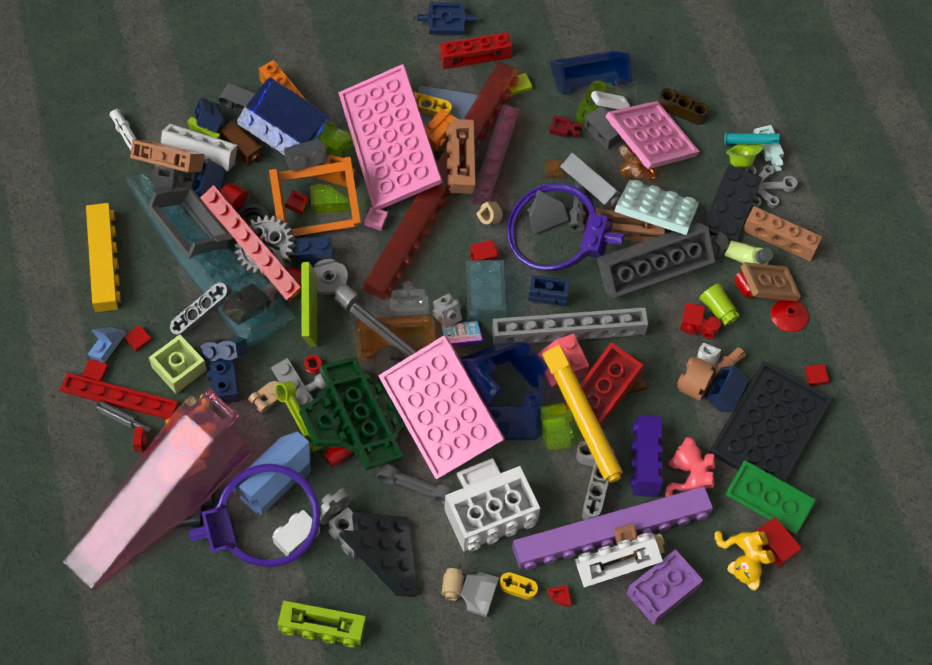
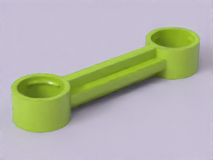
(286, 393)

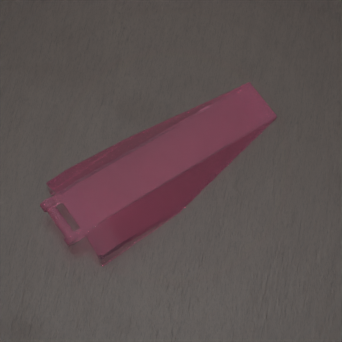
(163, 487)

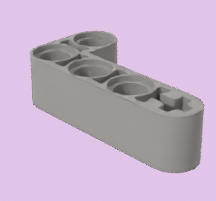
(596, 483)

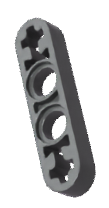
(199, 306)

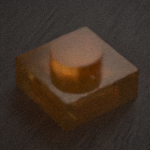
(553, 169)

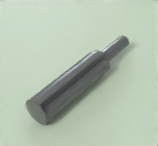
(120, 416)

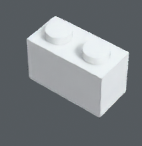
(293, 533)

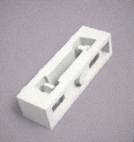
(589, 565)

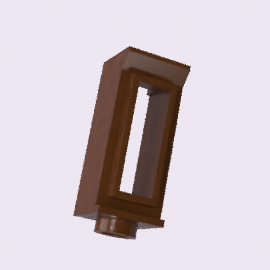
(247, 148)

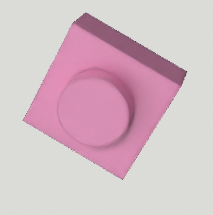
(375, 218)

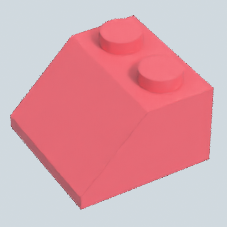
(574, 354)

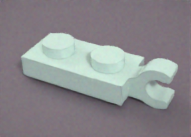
(771, 151)

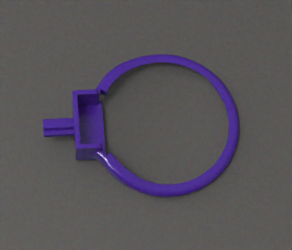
(595, 237)
(220, 529)

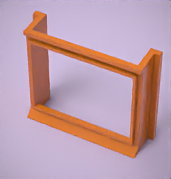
(278, 177)

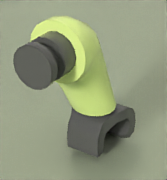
(739, 251)

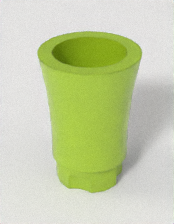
(719, 304)

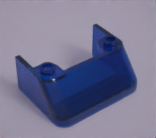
(583, 70)
(483, 362)
(521, 421)

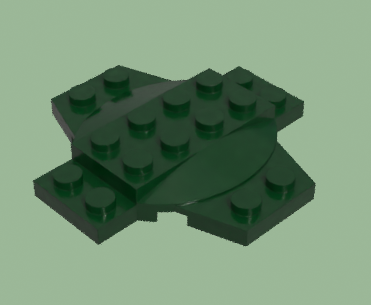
(354, 415)

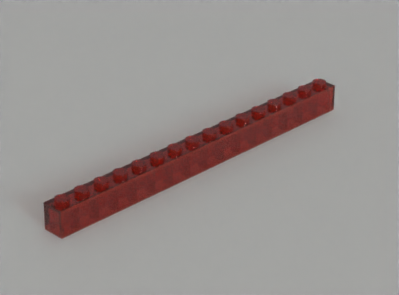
(428, 202)

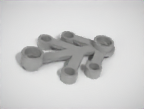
(771, 186)

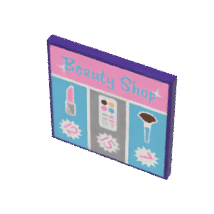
(463, 333)

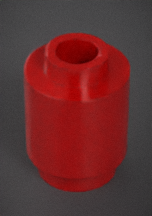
(741, 283)
(336, 455)

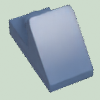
(108, 341)

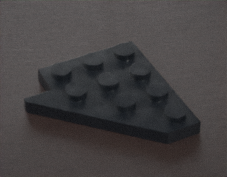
(386, 548)

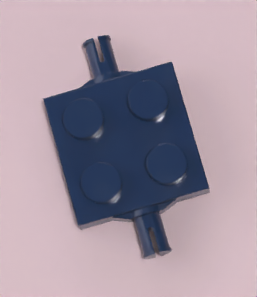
(446, 18)

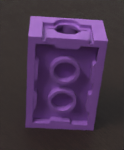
(664, 587)

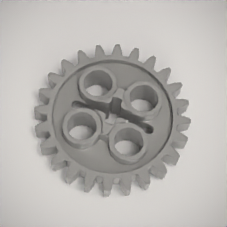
(271, 230)

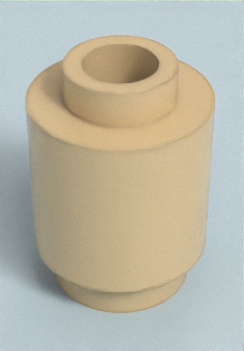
(452, 584)

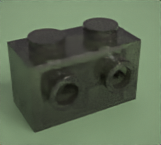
(245, 304)

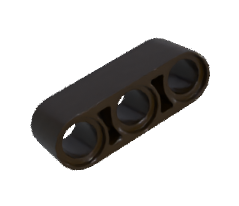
(683, 106)

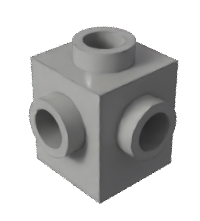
(447, 310)

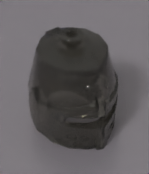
(385, 359)

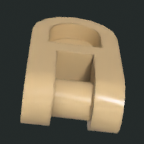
(267, 391)

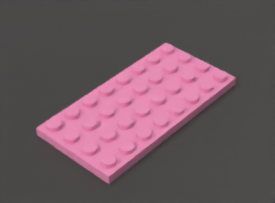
(390, 138)

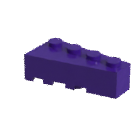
(648, 453)

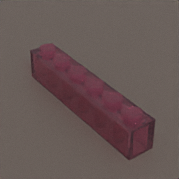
(496, 155)

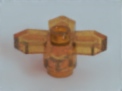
(633, 165)

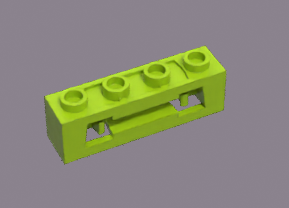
(292, 619)

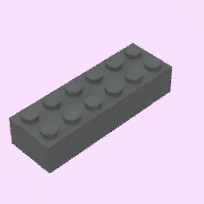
(655, 260)

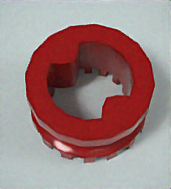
(307, 364)

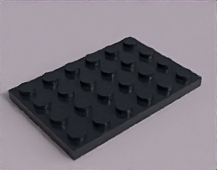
(771, 423)

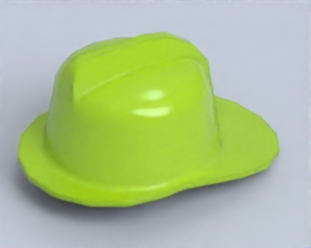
(744, 154)

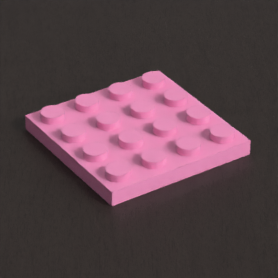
(652, 134)

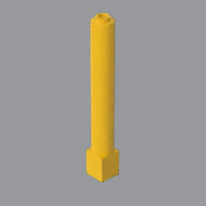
(583, 413)

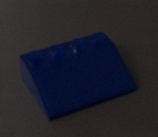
(281, 117)

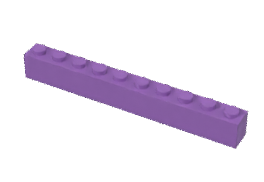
(599, 531)

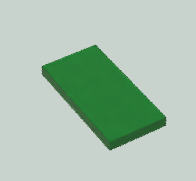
(770, 496)

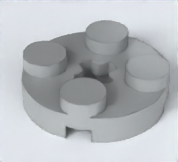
(329, 266)
(333, 504)

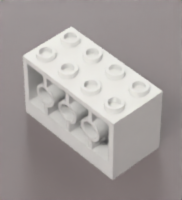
(492, 509)

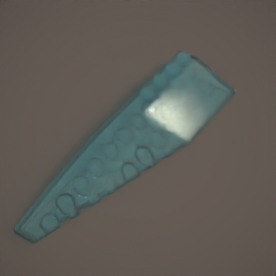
(213, 267)

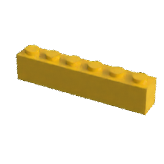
(102, 257)

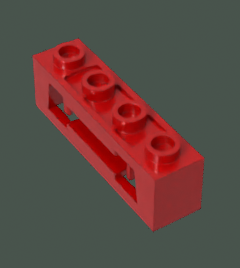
(475, 50)

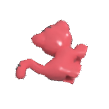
(689, 459)

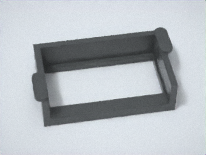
(198, 210)

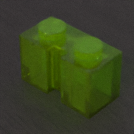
(556, 426)

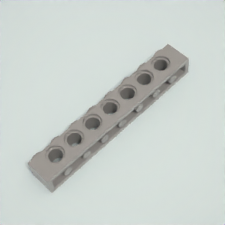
(581, 324)

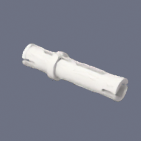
(123, 127)

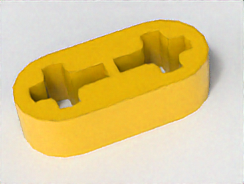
(517, 590)

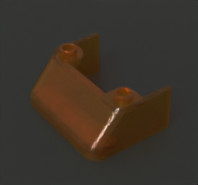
(413, 329)

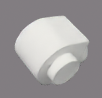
(712, 358)

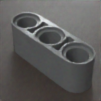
(235, 97)

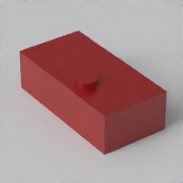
(610, 381)

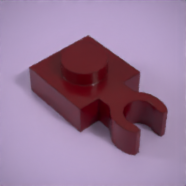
(562, 126)

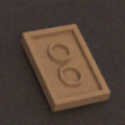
(770, 281)

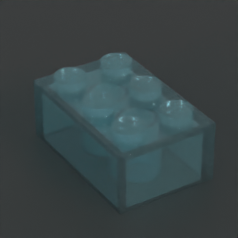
(485, 290)

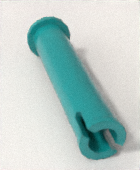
(751, 138)

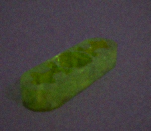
(583, 105)

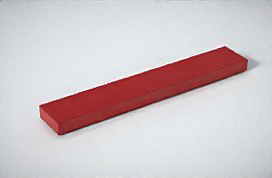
(119, 396)

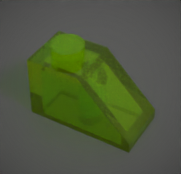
(327, 199)

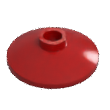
(787, 321)

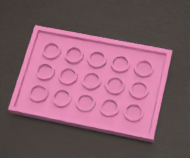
(441, 407)

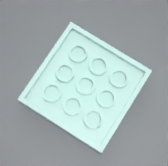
(657, 206)

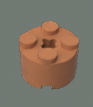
(697, 378)

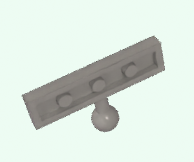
(285, 372)

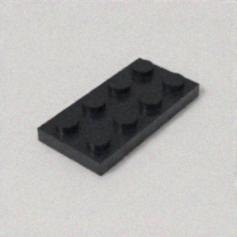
(732, 202)

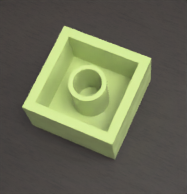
(178, 364)

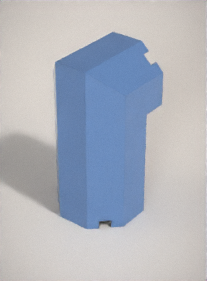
(265, 488)

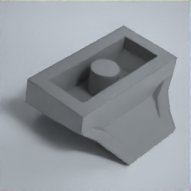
(479, 592)

